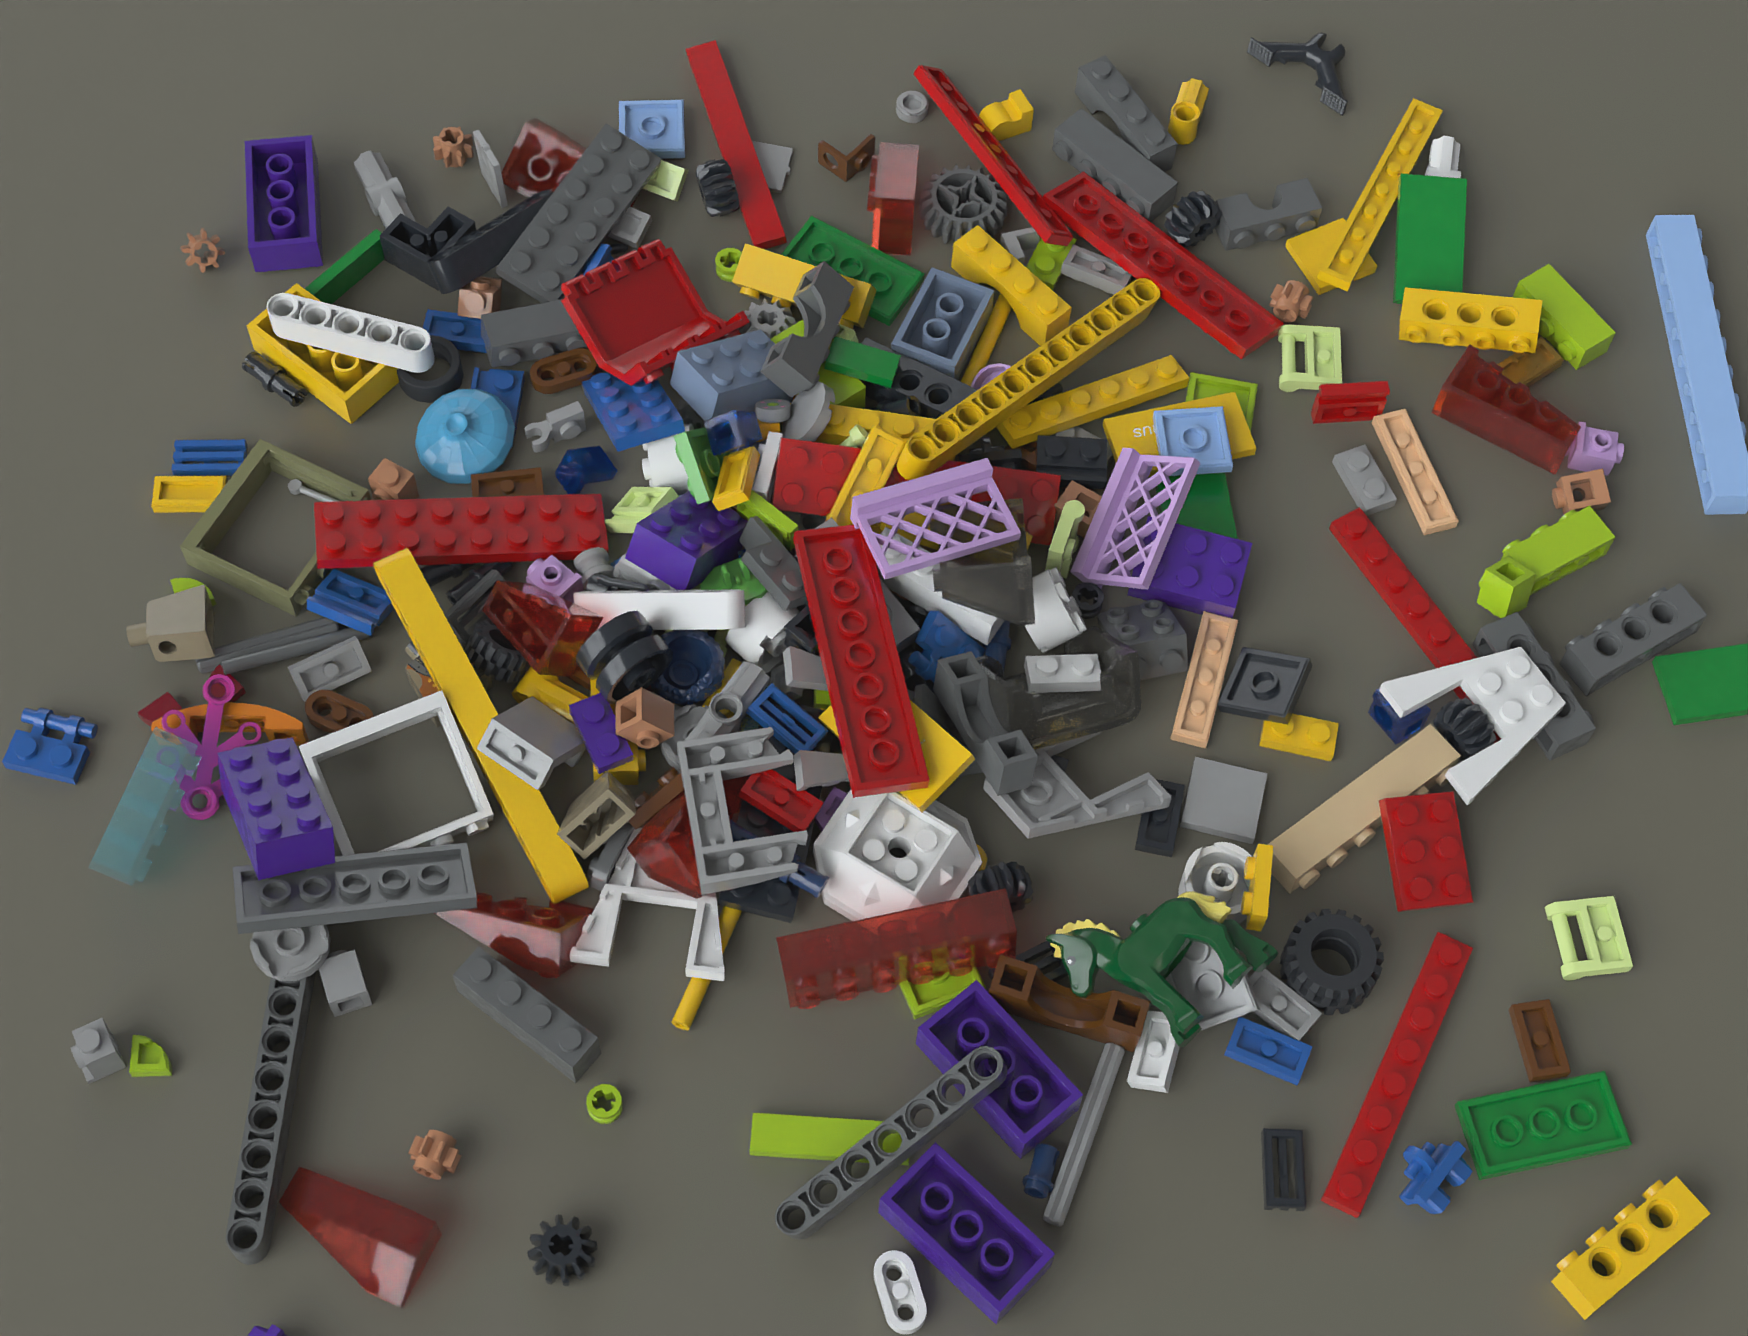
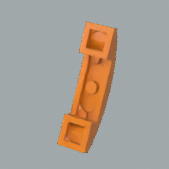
(273, 722)

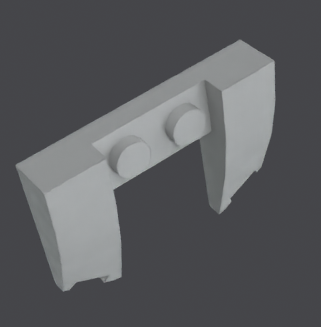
(703, 769)

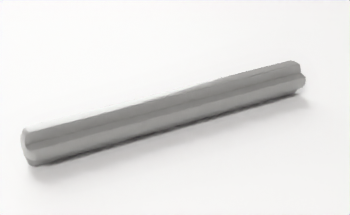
(1083, 1135)

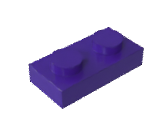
(598, 731)

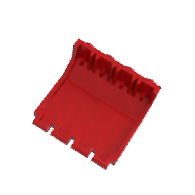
(642, 313)

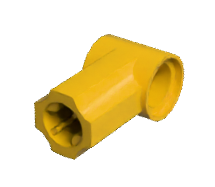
(1187, 111)
(548, 691)

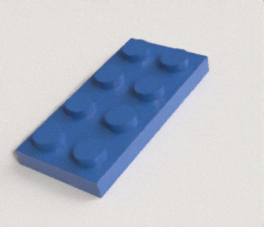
(633, 412)

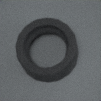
(432, 390)

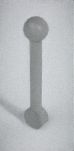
(296, 487)

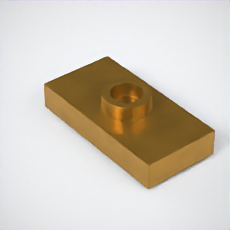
(1531, 366)

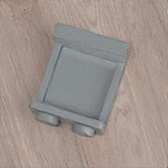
(532, 741)

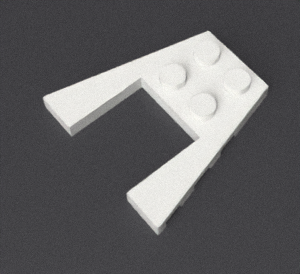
(1505, 688)
(632, 884)

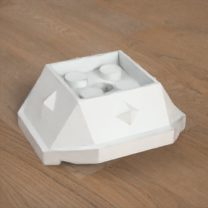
(870, 880)

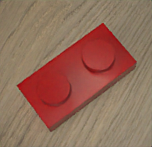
(781, 800)

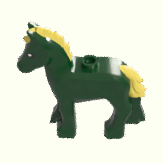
(1156, 949)

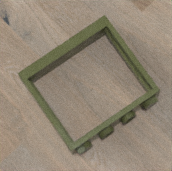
(233, 500)

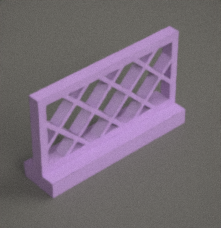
(918, 495)
(1117, 513)

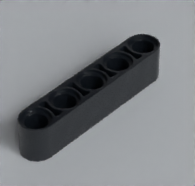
(485, 246)

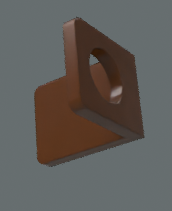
(847, 165)

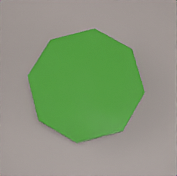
(734, 576)

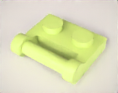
(1321, 357)
(1065, 538)
(1600, 933)

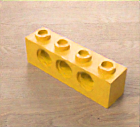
(1470, 319)
(1589, 1290)

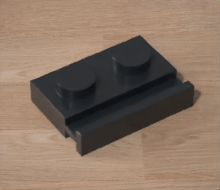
(1074, 459)

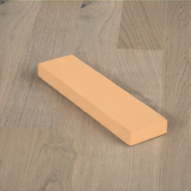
(1415, 472)
(1204, 680)

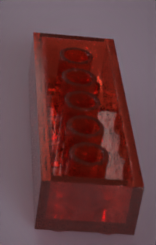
(897, 948)

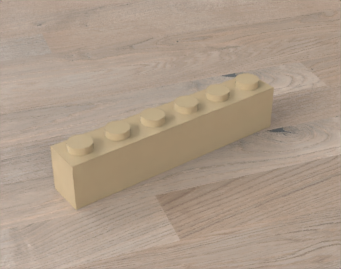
(1355, 810)

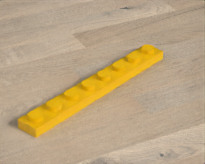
(1379, 195)

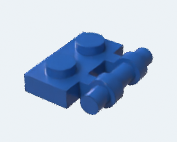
(940, 640)
(48, 756)

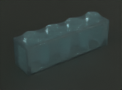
(144, 806)

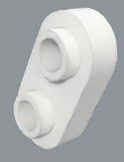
(900, 1293)

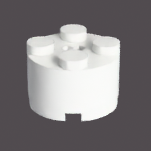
(663, 465)
(1056, 613)
(764, 634)
(1214, 866)

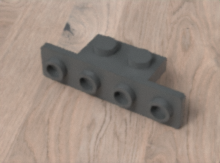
(773, 565)

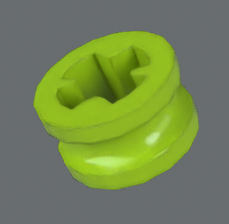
(722, 259)
(608, 1092)

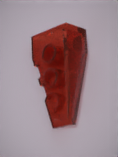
(540, 159)
(666, 843)
(526, 934)
(366, 1234)

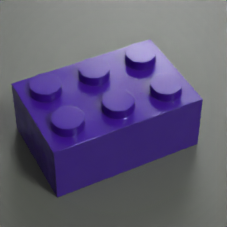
(686, 541)
(1197, 571)

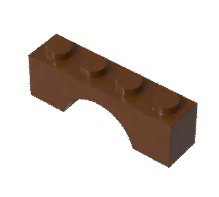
(1100, 1017)

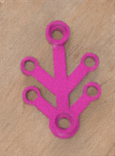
(208, 749)

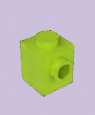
(1505, 587)

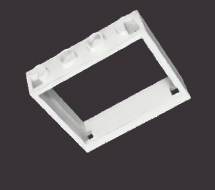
(384, 725)

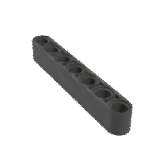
(871, 1145)

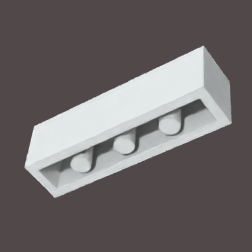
(919, 589)

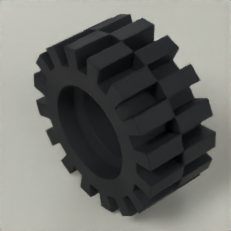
(495, 653)

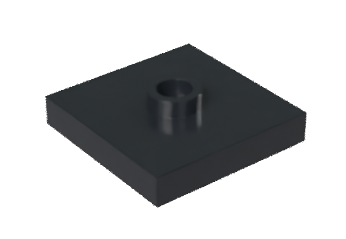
(1265, 685)

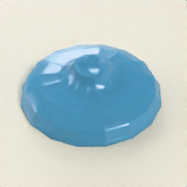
(464, 435)

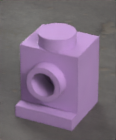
(1595, 450)
(564, 583)

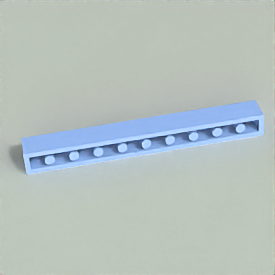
(1700, 363)

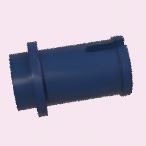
(1039, 1179)

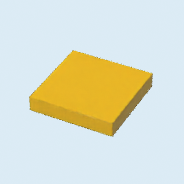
(1313, 247)

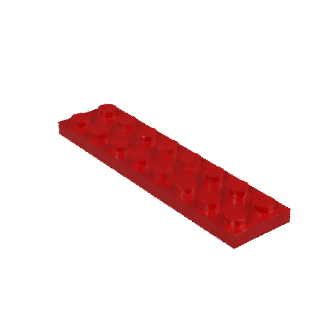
(1152, 254)
(814, 472)
(459, 529)
(860, 662)

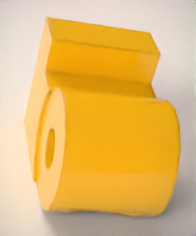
(1009, 116)

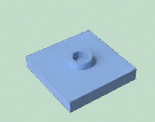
(655, 125)
(1194, 434)

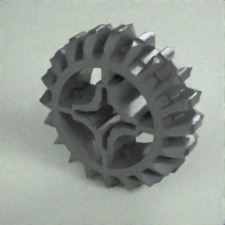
(960, 201)

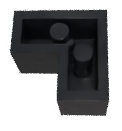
(411, 244)

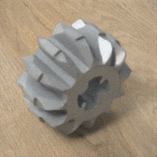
(768, 318)

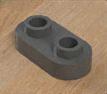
(602, 868)

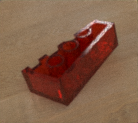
(1505, 413)

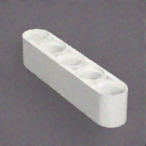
(331, 329)
(670, 607)

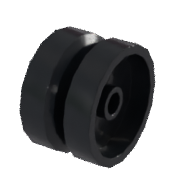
(624, 656)

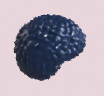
(694, 670)

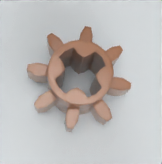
(453, 147)
(196, 243)
(1291, 301)
(434, 1154)

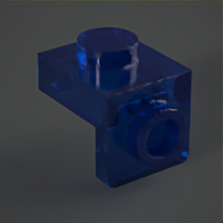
(584, 467)

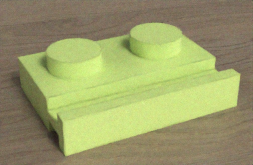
(637, 505)

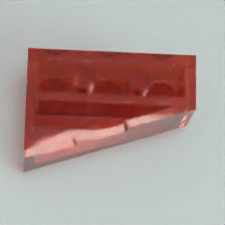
(893, 197)
(541, 625)

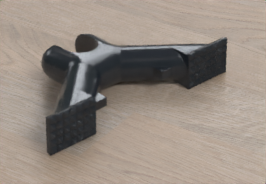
(1313, 56)

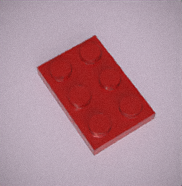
(1425, 851)

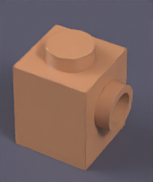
(644, 718)

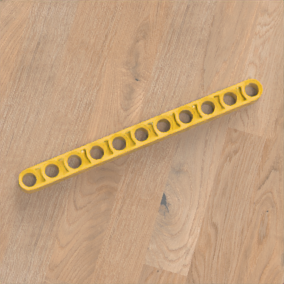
(1026, 379)
(472, 712)

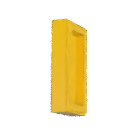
(736, 478)
(185, 493)

